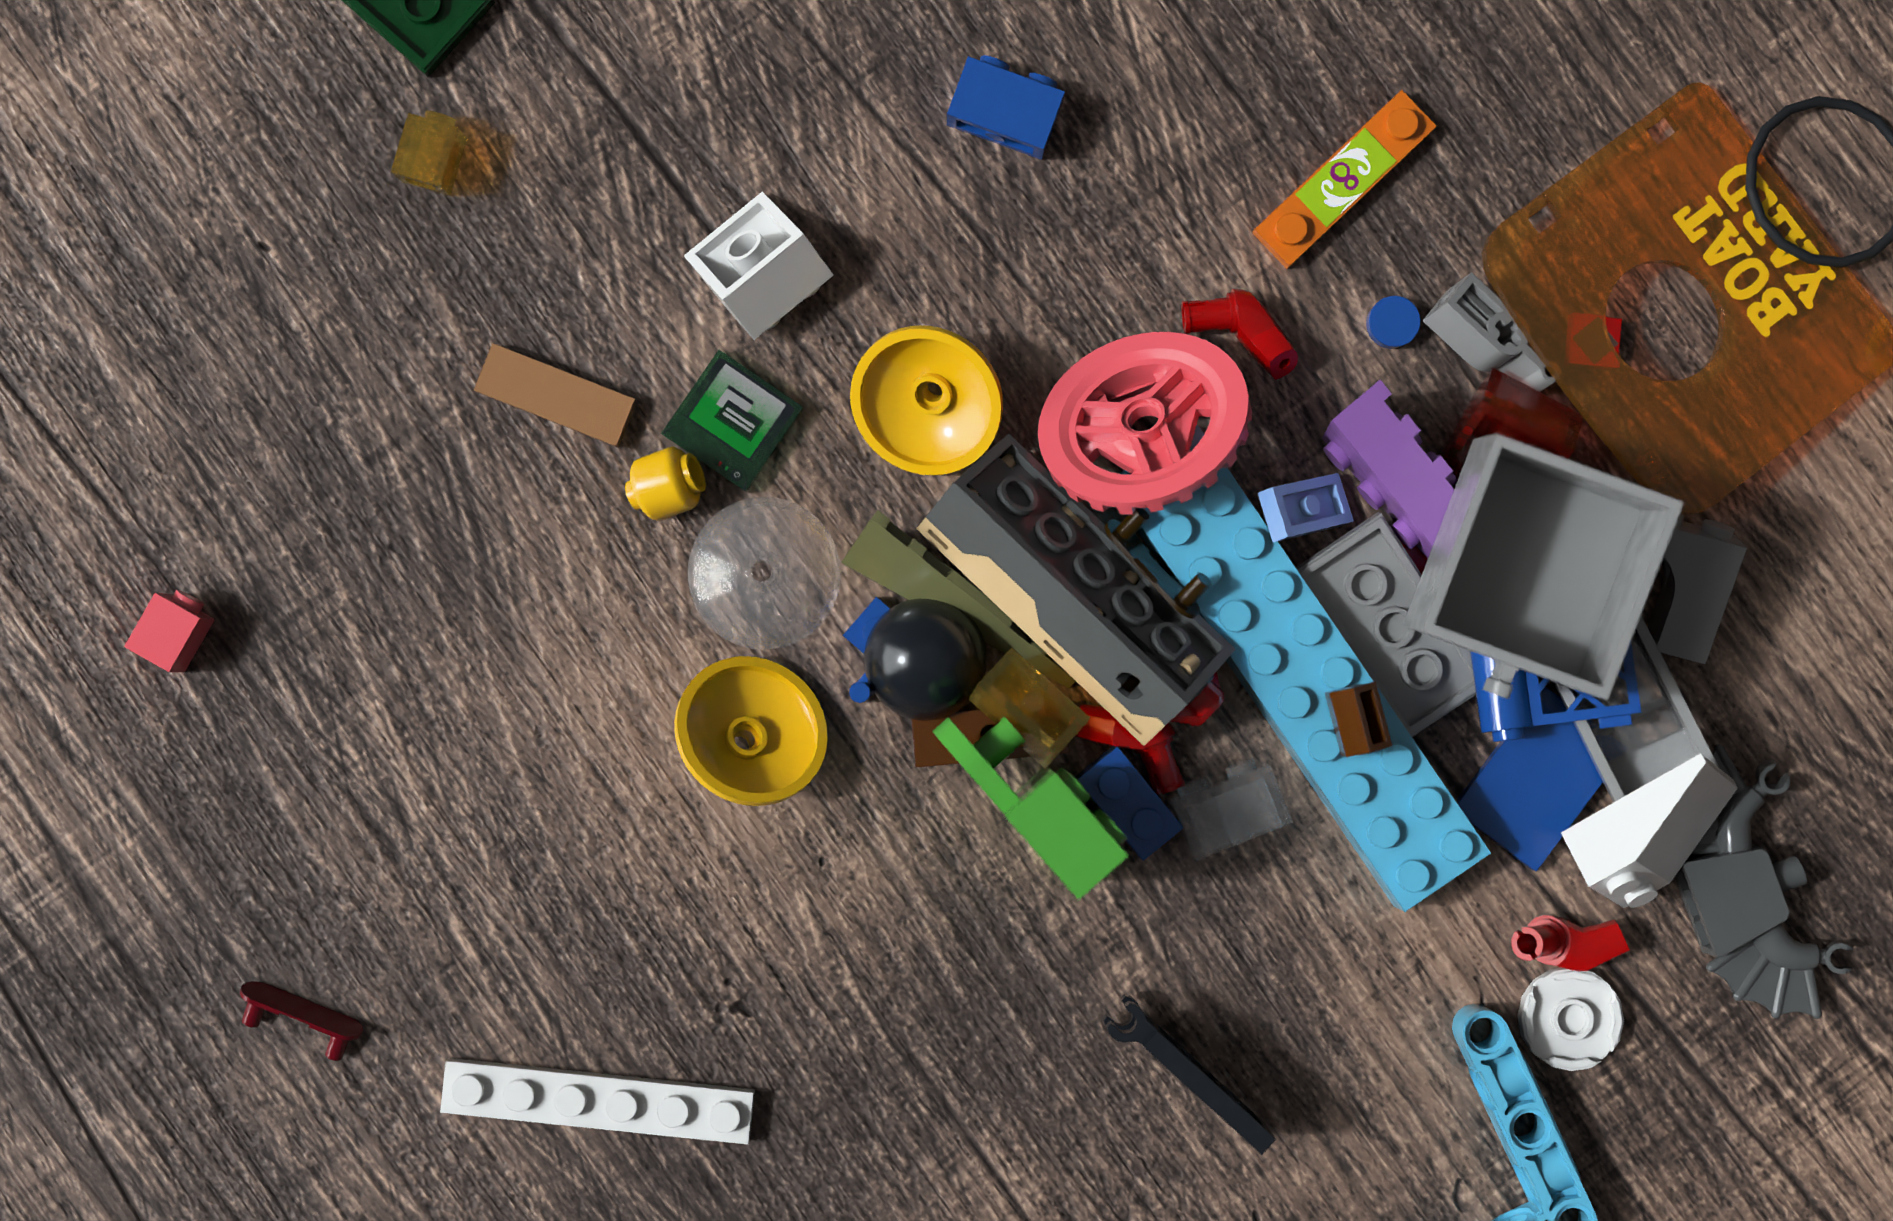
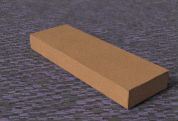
(555, 395)

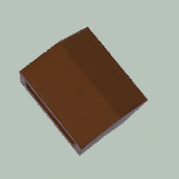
(1358, 719)

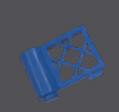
(1524, 707)

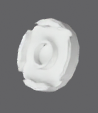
(1570, 1018)

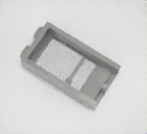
(1658, 736)

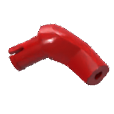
(1251, 325)
(1156, 754)
(1568, 945)

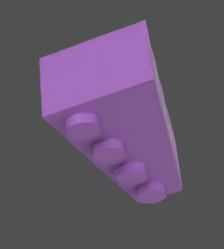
(1391, 466)

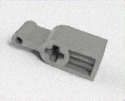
(1485, 334)

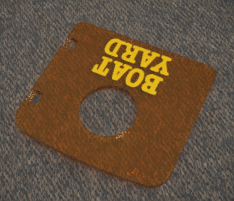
(1788, 330)

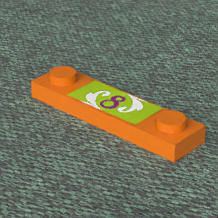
(1344, 179)

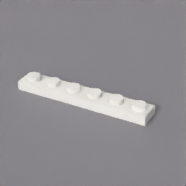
(597, 1101)

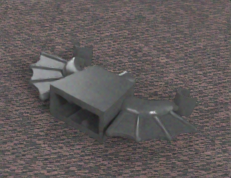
(1740, 905)

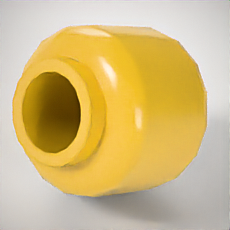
(665, 483)

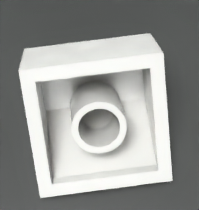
(759, 265)

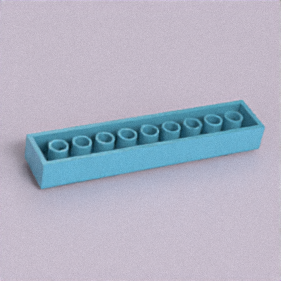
(1286, 661)

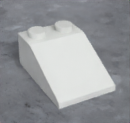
(1650, 833)

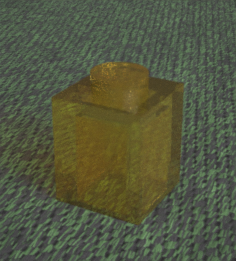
(429, 152)

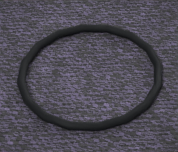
(1754, 199)

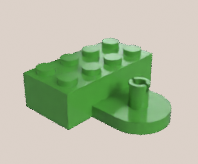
(1046, 810)

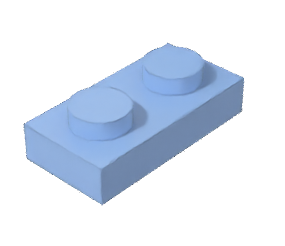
(1305, 507)

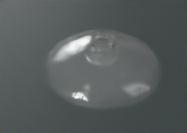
(802, 578)

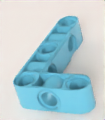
(1507, 1092)

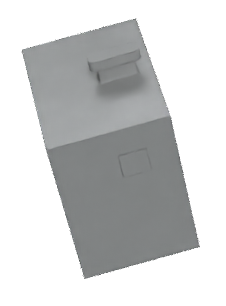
(1542, 566)

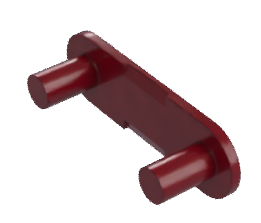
(267, 997)

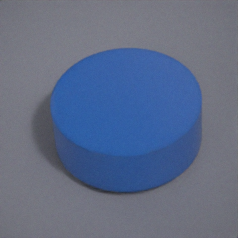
(1393, 322)

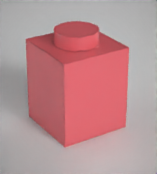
(170, 631)

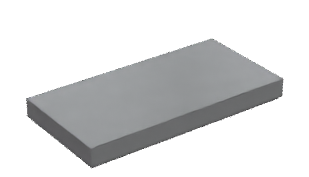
(1366, 591)

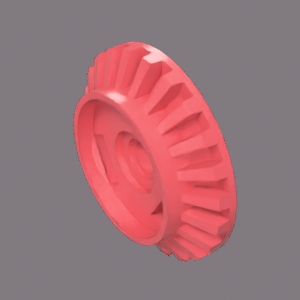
(1133, 378)

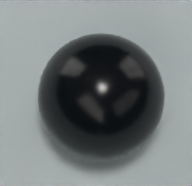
(925, 659)

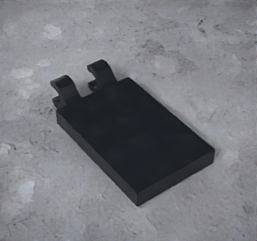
(1191, 1073)

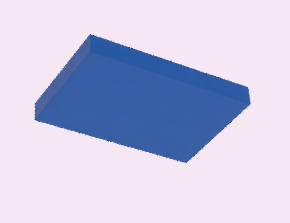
(1532, 788)

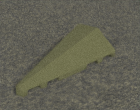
(913, 572)

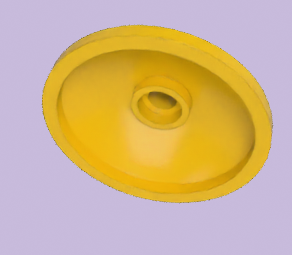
(909, 422)
(768, 710)

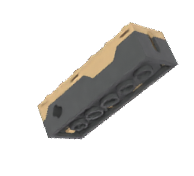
(1077, 593)

